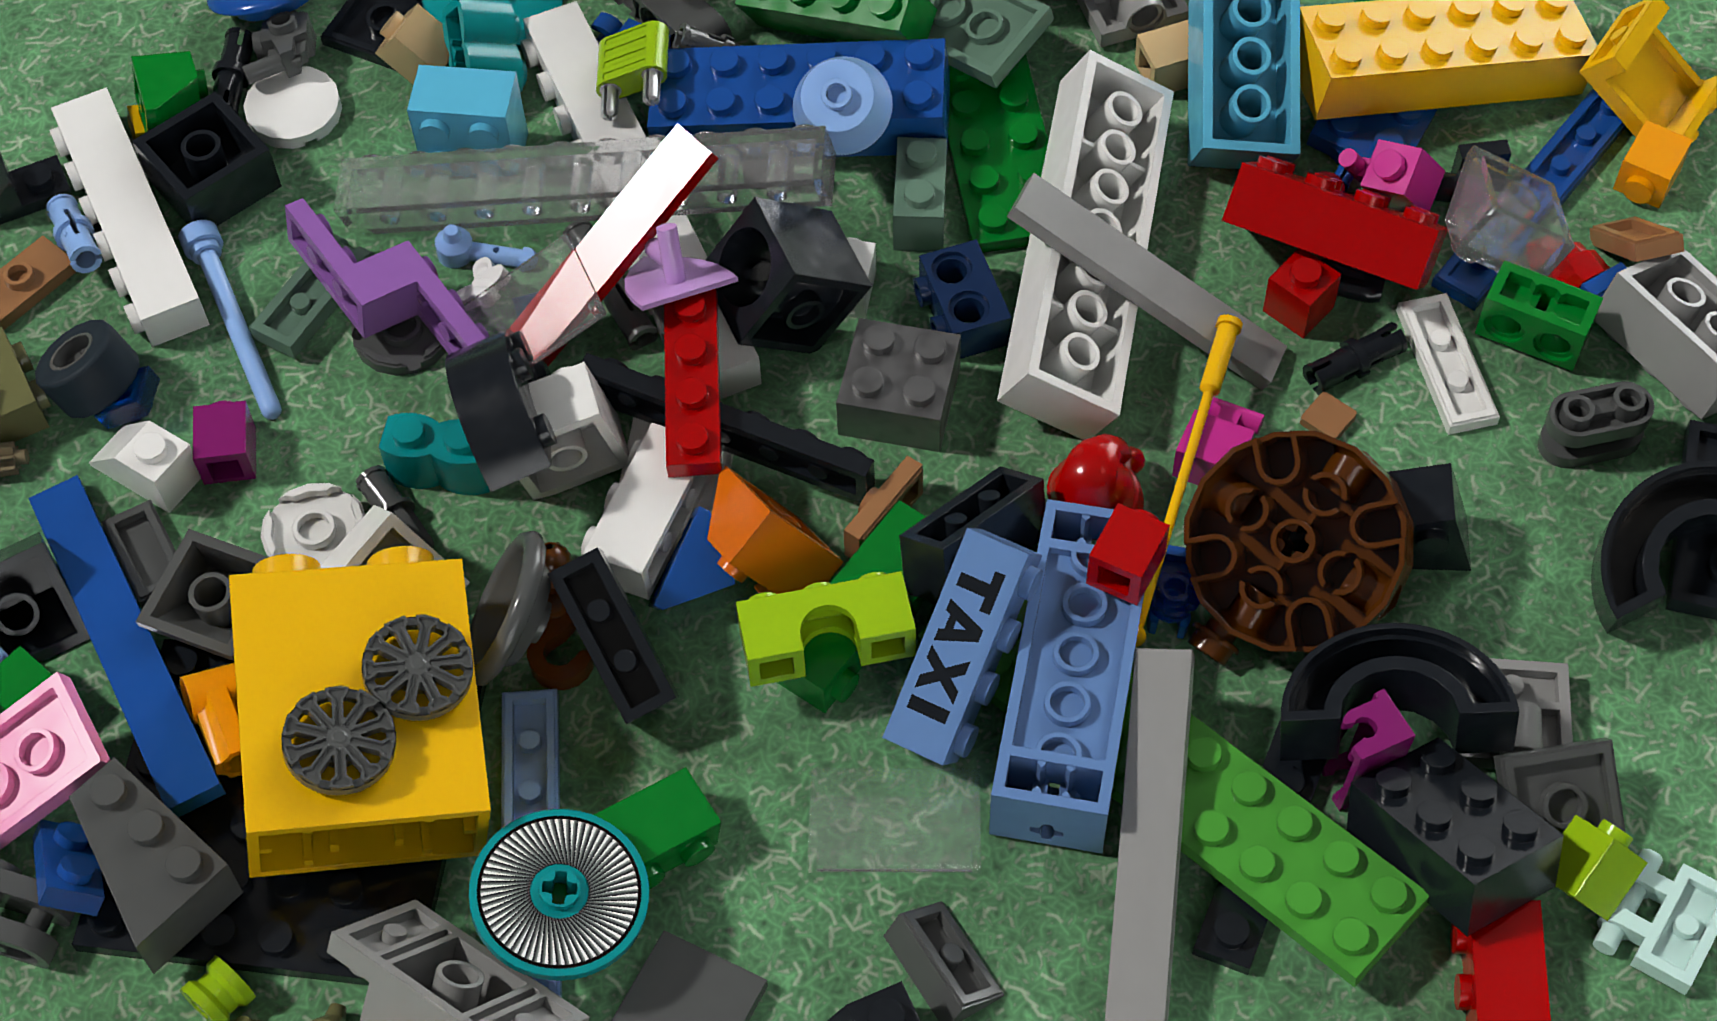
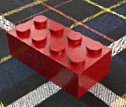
(1335, 223)

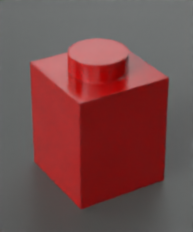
(1301, 292)
(1127, 553)

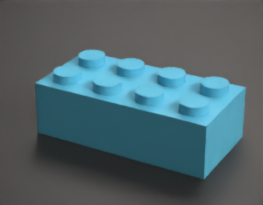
(1243, 81)

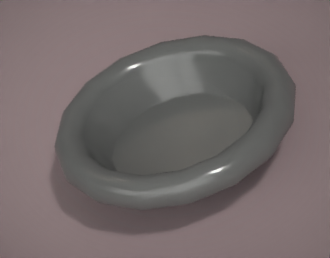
(511, 607)

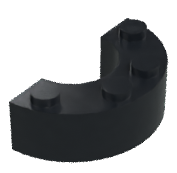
(497, 407)
(1652, 514)
(1421, 673)

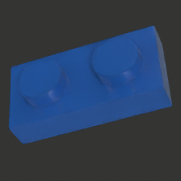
(66, 868)

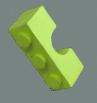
(866, 610)

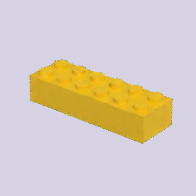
(1439, 54)

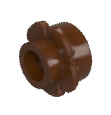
(1213, 641)

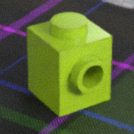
(1597, 865)

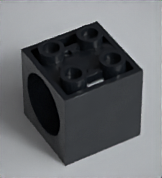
(792, 276)

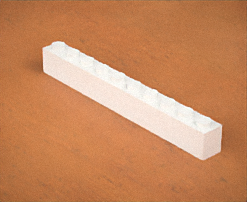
(568, 62)

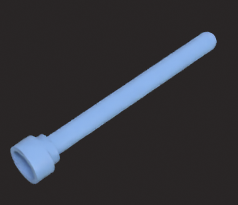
(204, 245)

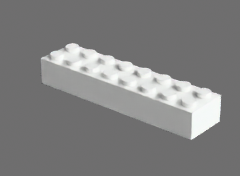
(1067, 326)

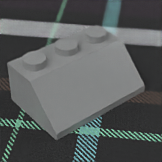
(1668, 323)

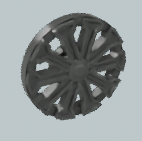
(417, 667)
(338, 740)

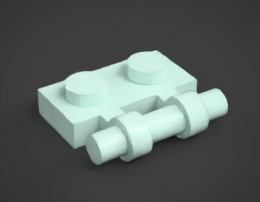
(1681, 931)

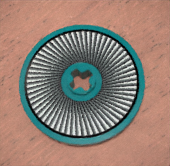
(514, 904)

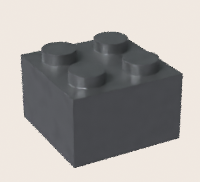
(898, 384)

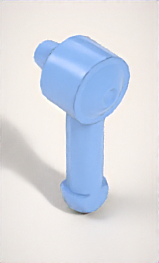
(457, 249)

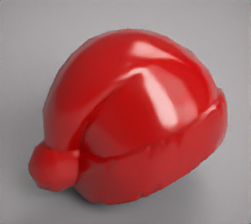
(1099, 474)

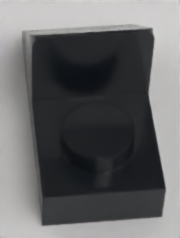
(30, 187)

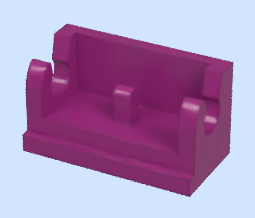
(1378, 740)

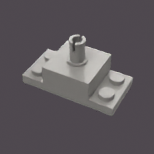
(436, 972)

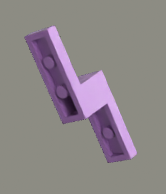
(383, 286)

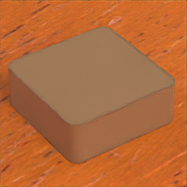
(1328, 416)

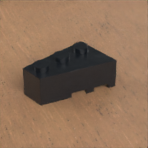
(1437, 515)

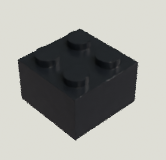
(207, 162)

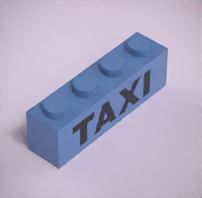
(963, 647)

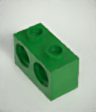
(1538, 315)

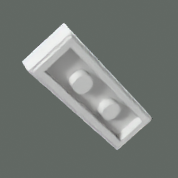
(1447, 364)

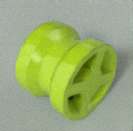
(217, 991)

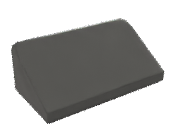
(942, 962)

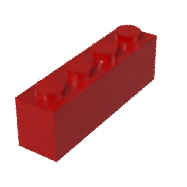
(1504, 968)

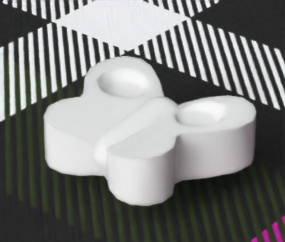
(485, 275)

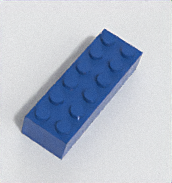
(756, 87)

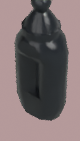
(1357, 284)

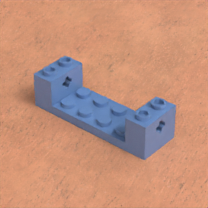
(1065, 694)

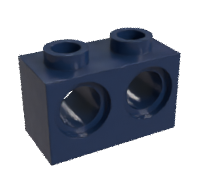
(963, 290)

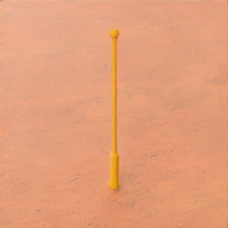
(1227, 330)

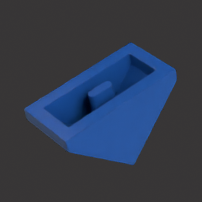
(692, 566)

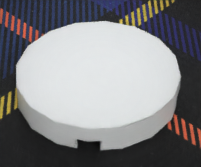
(293, 109)
(317, 536)

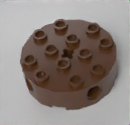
(1243, 553)

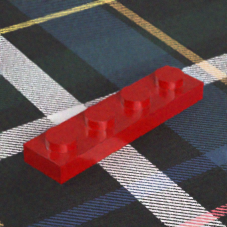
(692, 386)

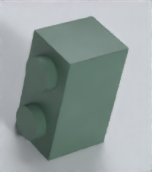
(919, 194)

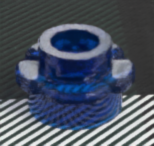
(1174, 608)

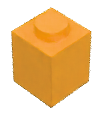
(1652, 164)

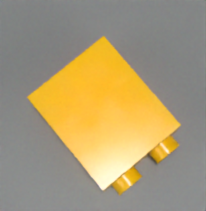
(308, 632)

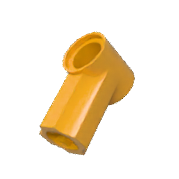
(213, 706)

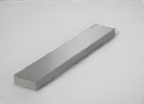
(1142, 277)

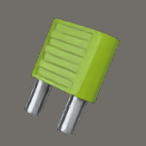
(630, 64)

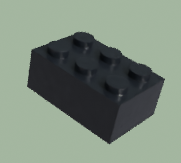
(1455, 835)

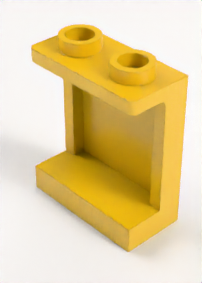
(1646, 76)

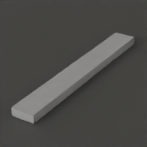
(1150, 836)

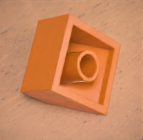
(765, 539)

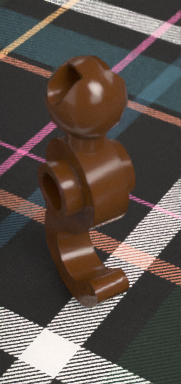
(556, 633)

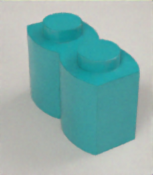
(483, 36)
(430, 454)

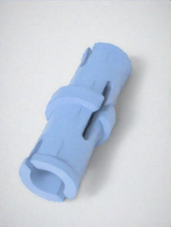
(74, 233)

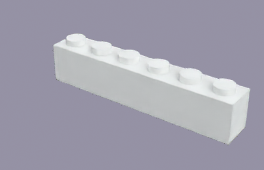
(130, 219)

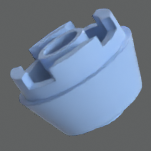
(846, 99)

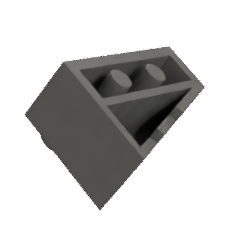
(153, 863)

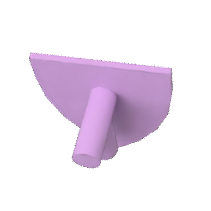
(668, 276)

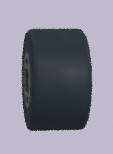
(87, 369)

